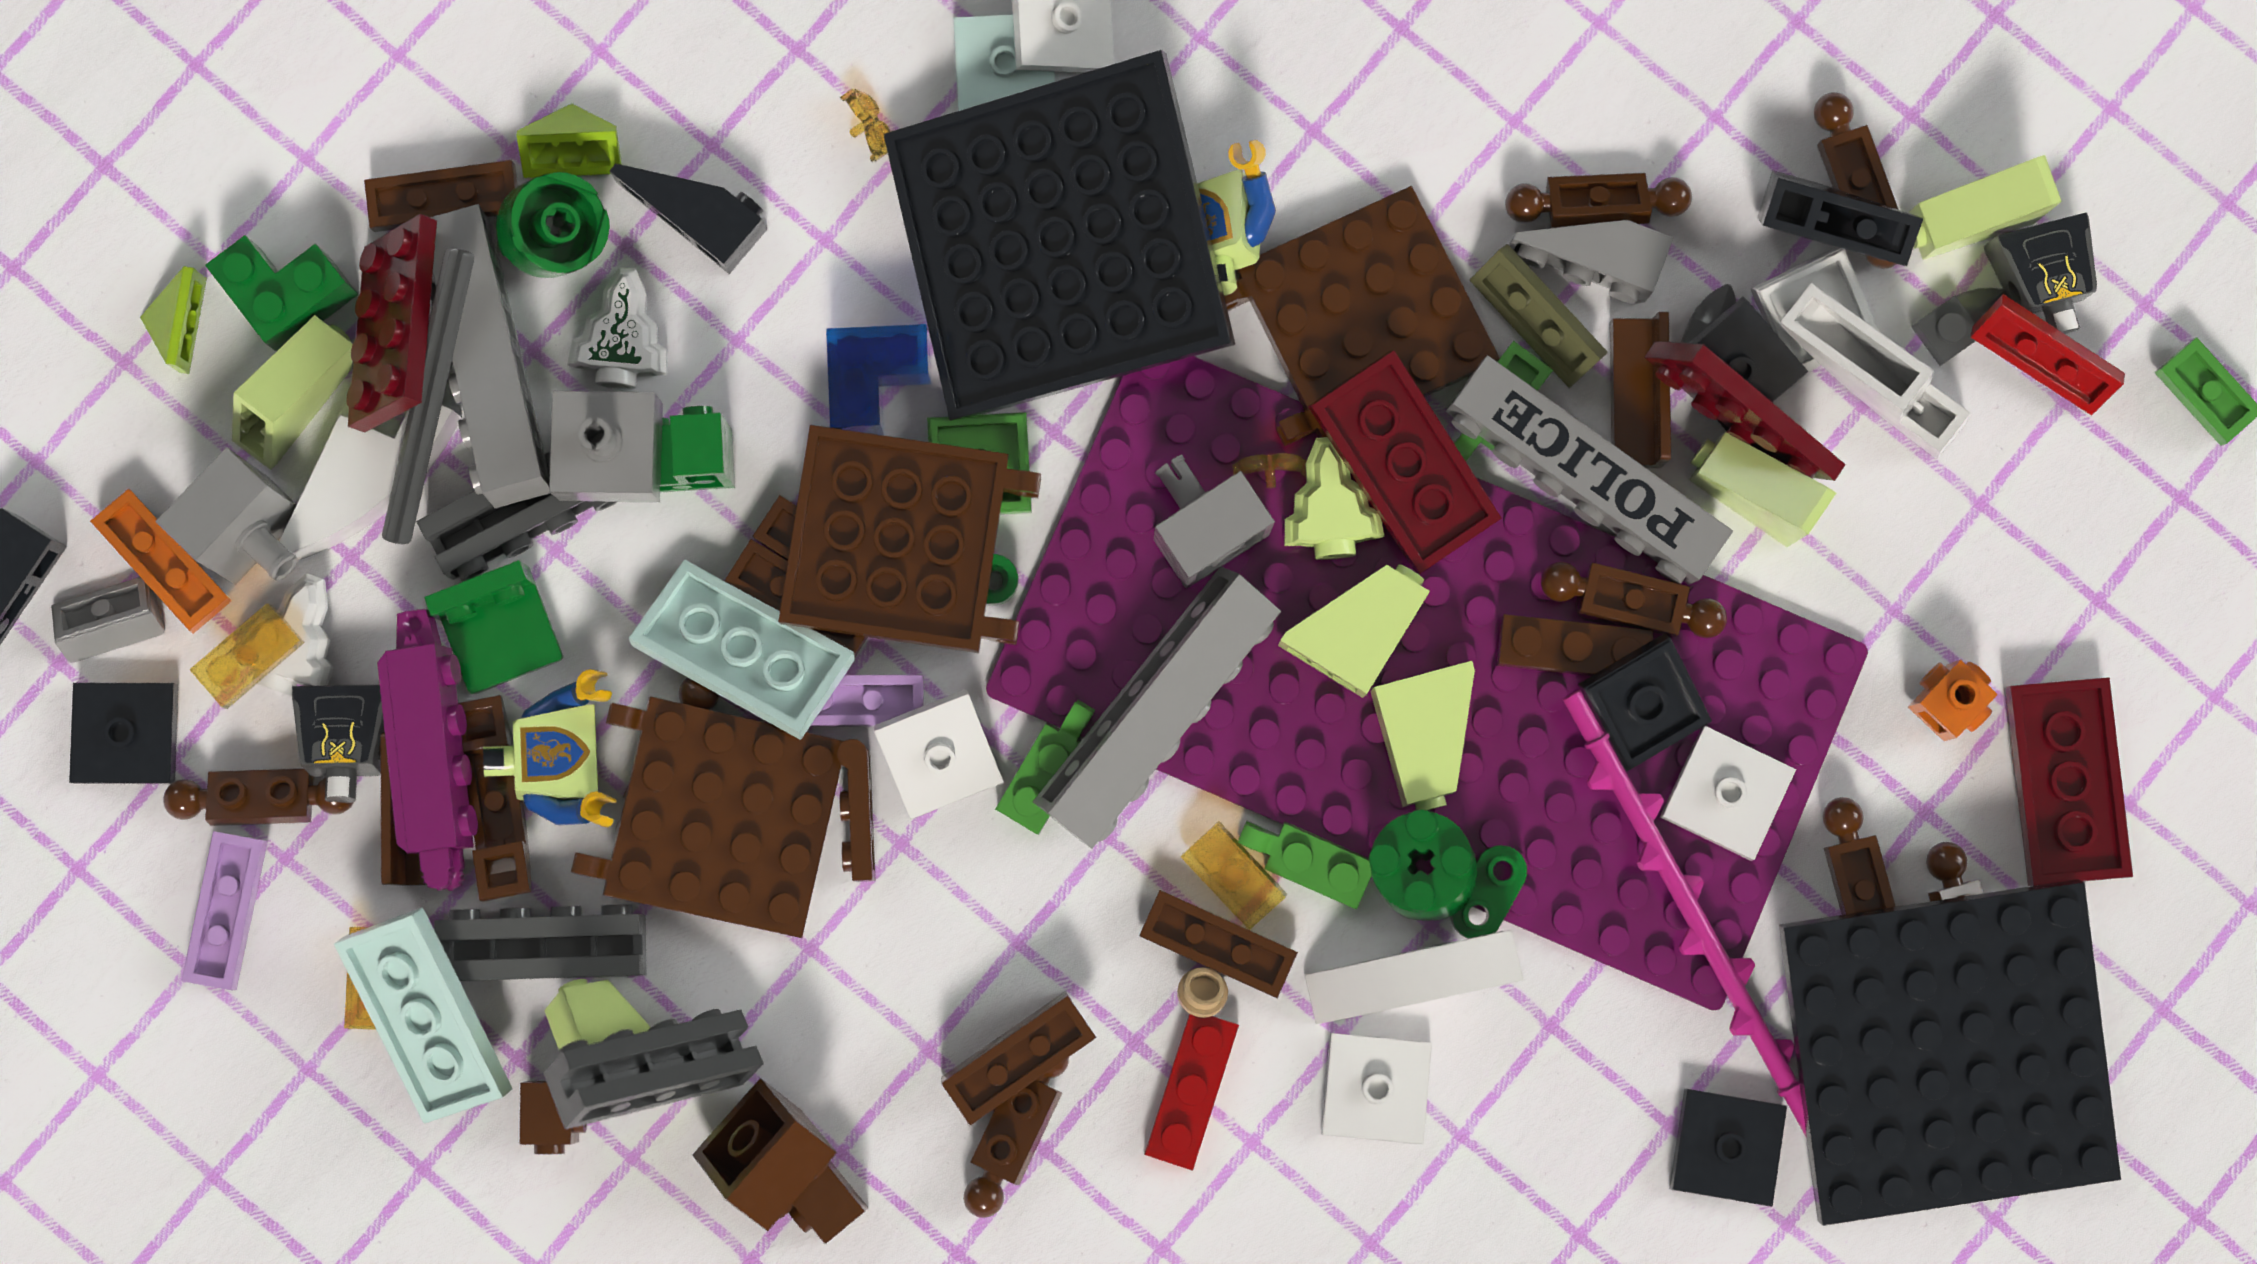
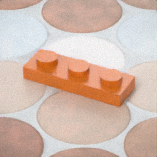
(160, 561)

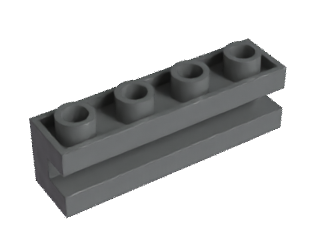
(474, 532)
(544, 946)
(650, 1067)

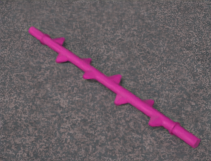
(1685, 890)

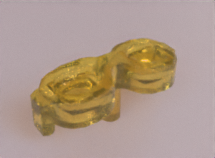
(866, 110)
(1270, 463)

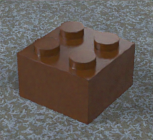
(764, 1155)

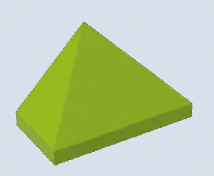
(568, 143)
(175, 317)

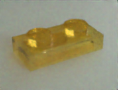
(247, 656)

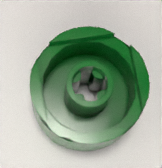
(576, 211)
(1428, 838)

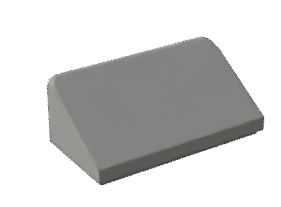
(106, 620)

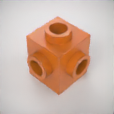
(1950, 714)

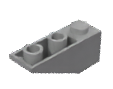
(1607, 253)

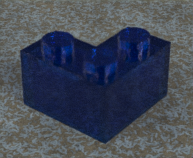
(863, 362)

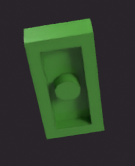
(2208, 391)

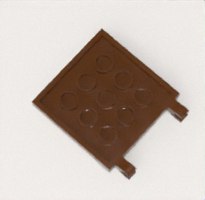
(1356, 294)
(898, 539)
(720, 817)

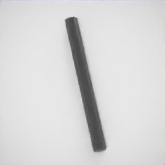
(424, 417)

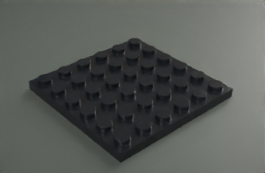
(1059, 237)
(1950, 1052)

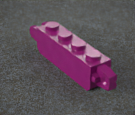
(427, 750)

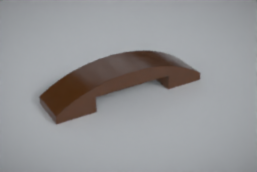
(501, 835)

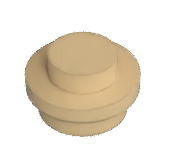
(1202, 992)

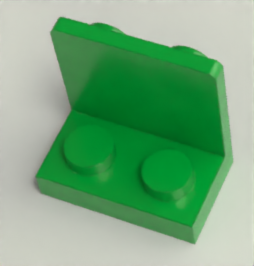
(496, 626)

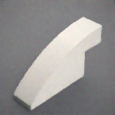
(1875, 370)
(352, 484)
(1414, 977)

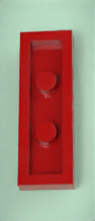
(2047, 355)
(1191, 1090)

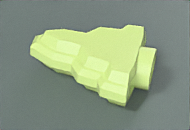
(1330, 508)

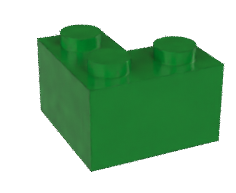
(280, 300)
(696, 451)

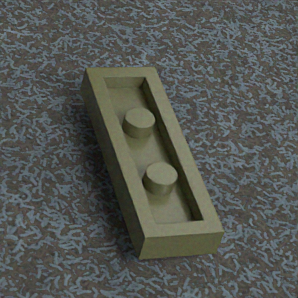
(1538, 316)

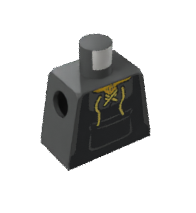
(2047, 268)
(339, 735)

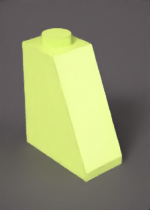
(1986, 208)
(289, 390)
(1760, 488)
(1359, 628)
(1425, 731)
(590, 1013)

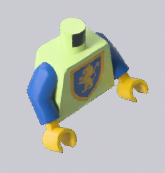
(1238, 213)
(557, 755)

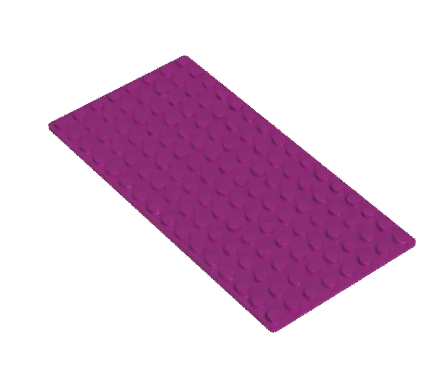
(1315, 751)

